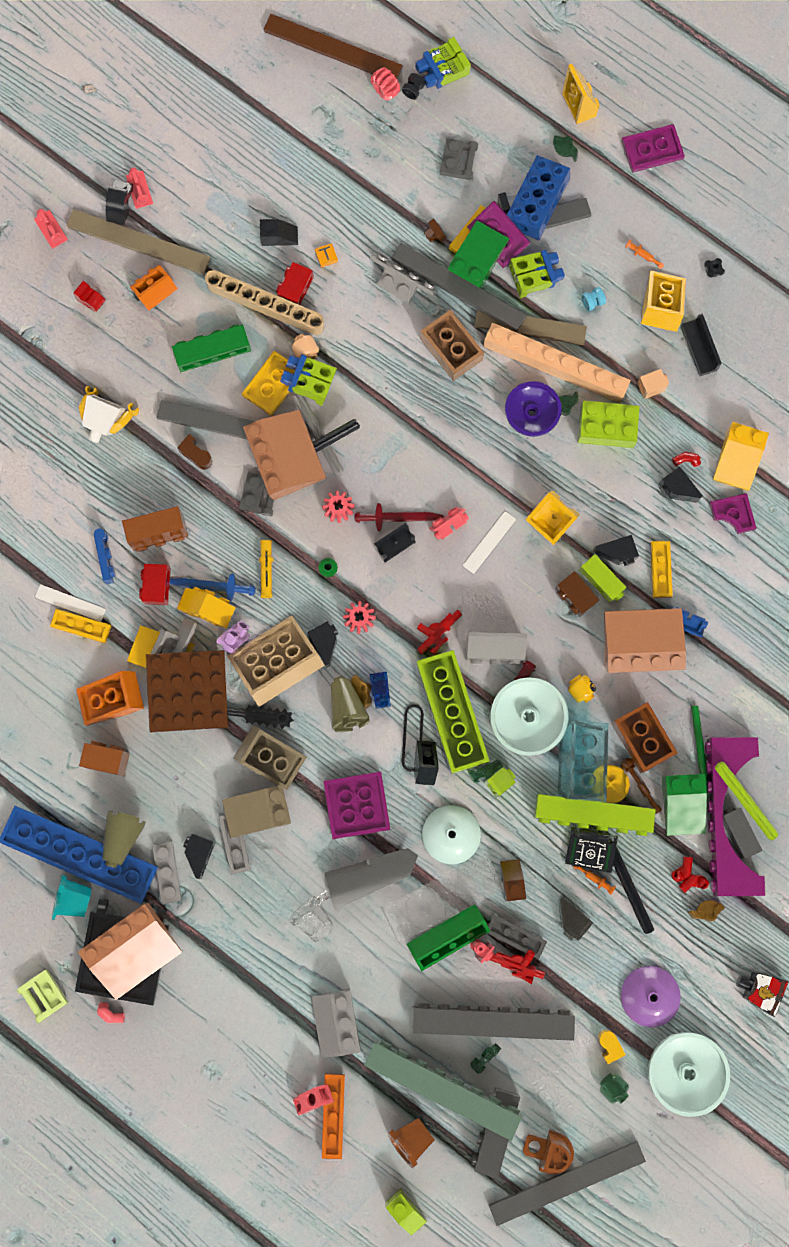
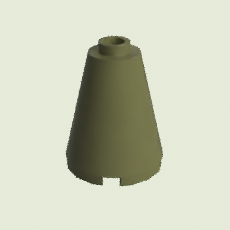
(346, 706)
(119, 837)

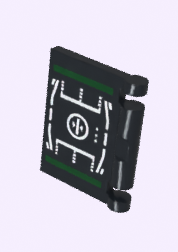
(591, 850)

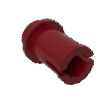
(526, 670)

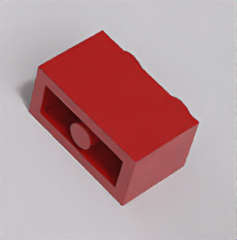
(296, 283)
(155, 584)

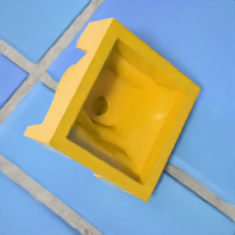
(552, 517)

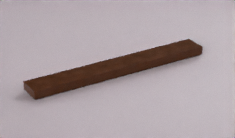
(329, 46)

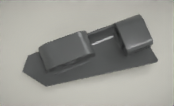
(366, 877)

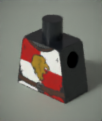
(763, 991)

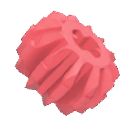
(385, 83)
(335, 500)
(352, 619)

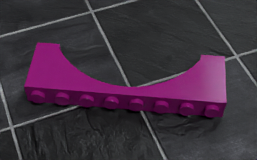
(730, 874)

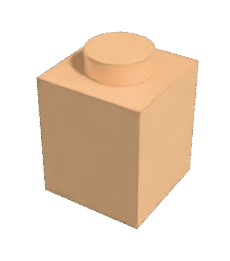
(653, 383)

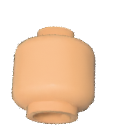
(305, 346)

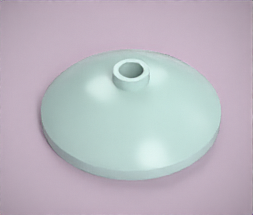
(449, 849)

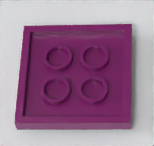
(356, 805)

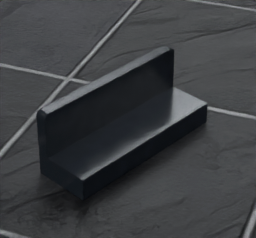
(701, 345)

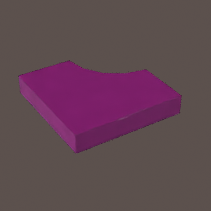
(735, 511)

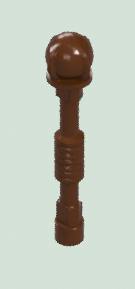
(627, 765)

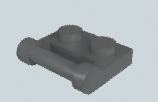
(452, 159)
(253, 494)

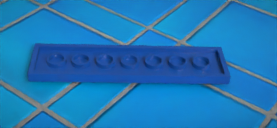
(76, 854)

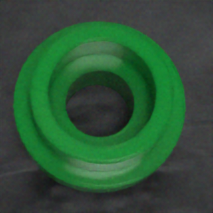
(328, 573)

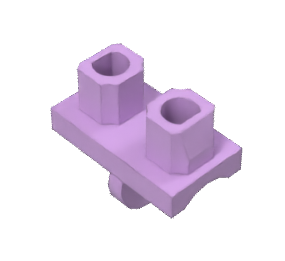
(234, 637)

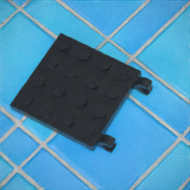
(87, 982)

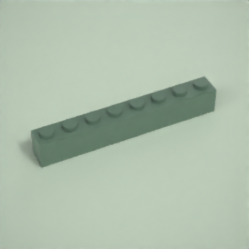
(444, 1090)

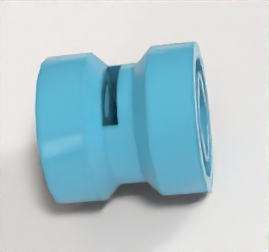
(593, 299)

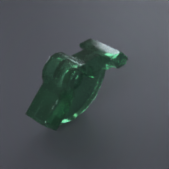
(565, 147)
(568, 403)
(485, 771)
(490, 1052)

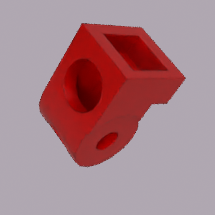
(89, 297)

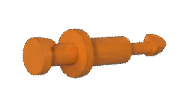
(644, 254)
(596, 879)

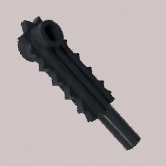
(268, 716)

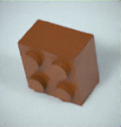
(103, 759)

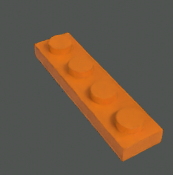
(333, 1118)

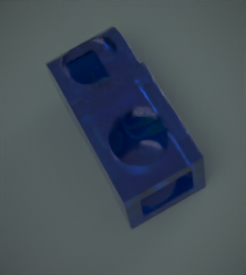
(380, 690)

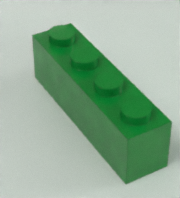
(211, 348)
(448, 937)

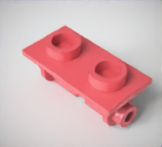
(140, 193)
(50, 228)
(454, 518)
(483, 951)

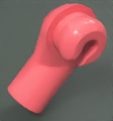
(109, 1017)

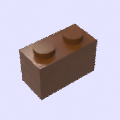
(576, 594)

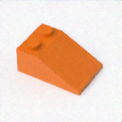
(110, 697)

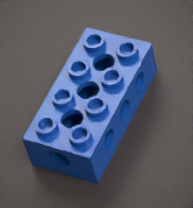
(539, 196)

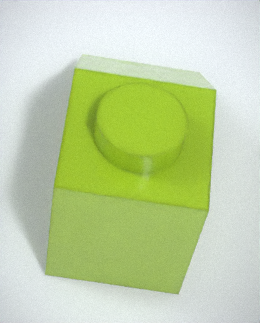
(500, 781)
(405, 1212)

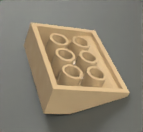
(275, 661)

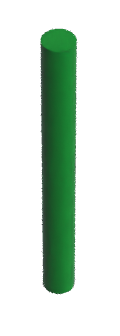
(699, 741)

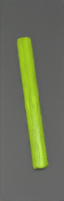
(745, 799)

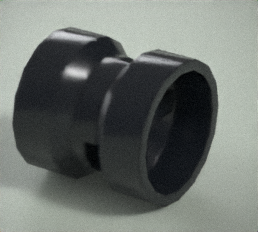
(413, 86)

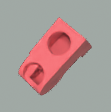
(313, 1099)

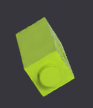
(603, 579)

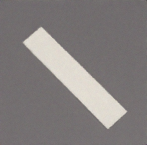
(489, 542)
(70, 603)

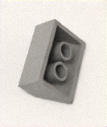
(496, 647)
(336, 1023)

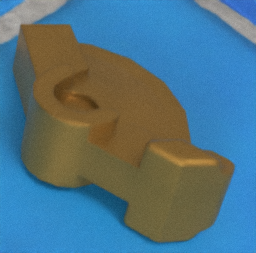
(363, 690)
(707, 910)

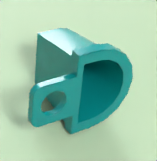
(71, 899)

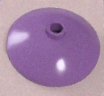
(637, 992)

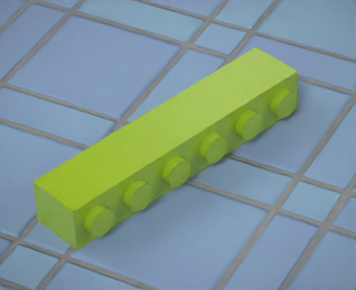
(594, 814)

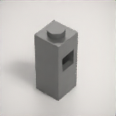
(740, 832)

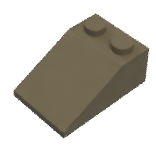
(269, 757)
(256, 811)

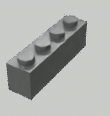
(492, 1145)

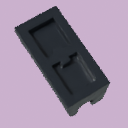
(394, 543)

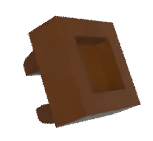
(434, 231)

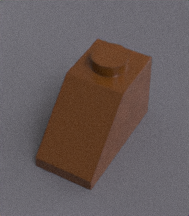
(513, 880)

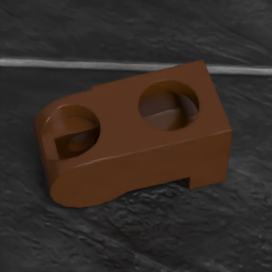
(199, 457)

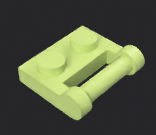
(47, 991)

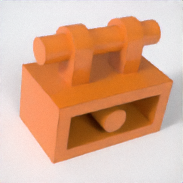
(153, 287)

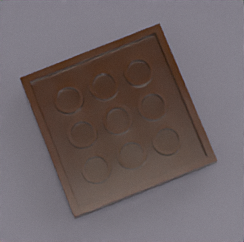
(186, 691)

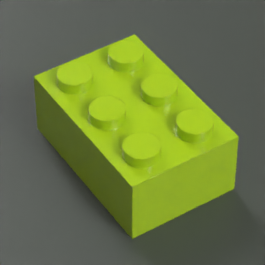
(608, 424)

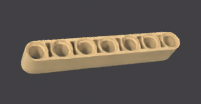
(260, 295)

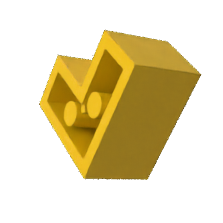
(206, 606)

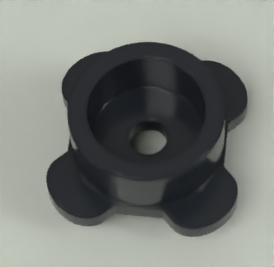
(714, 272)

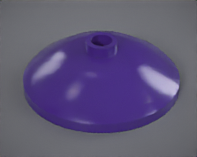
(537, 398)

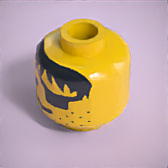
(581, 688)

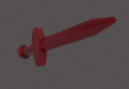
(380, 517)

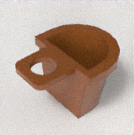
(411, 1141)
(554, 1152)

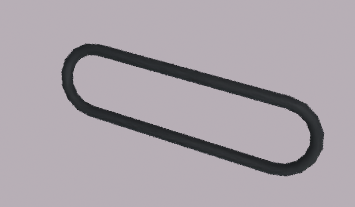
(404, 733)

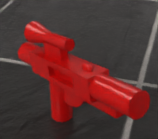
(435, 632)
(520, 965)

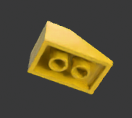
(579, 96)
(664, 301)
(740, 456)

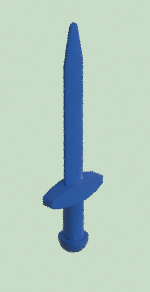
(229, 587)

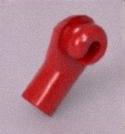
(687, 456)

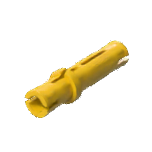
(266, 546)

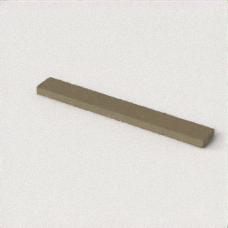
(138, 242)

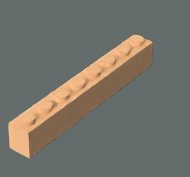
(556, 363)

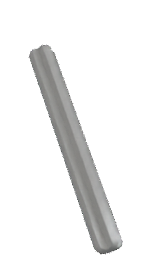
(317, 432)

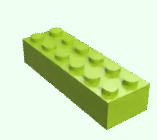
(452, 712)

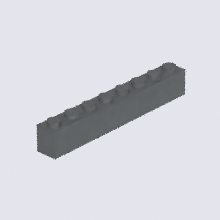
(493, 1023)

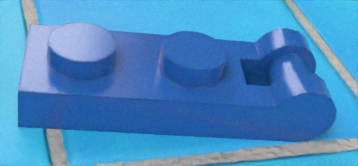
(104, 555)

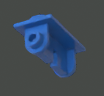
(694, 625)

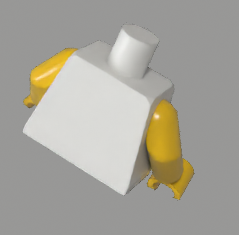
(102, 415)

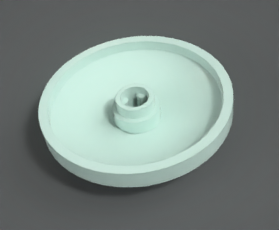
(529, 716)
(689, 1074)

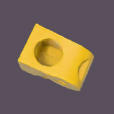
(612, 1046)

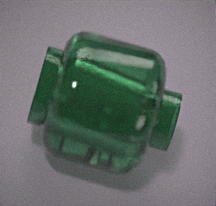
(614, 1088)

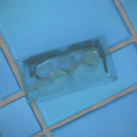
(583, 761)

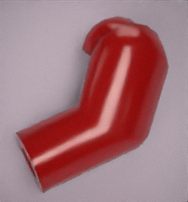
(683, 872)
(694, 881)

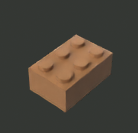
(451, 345)

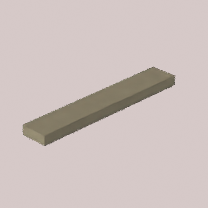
(540, 328)

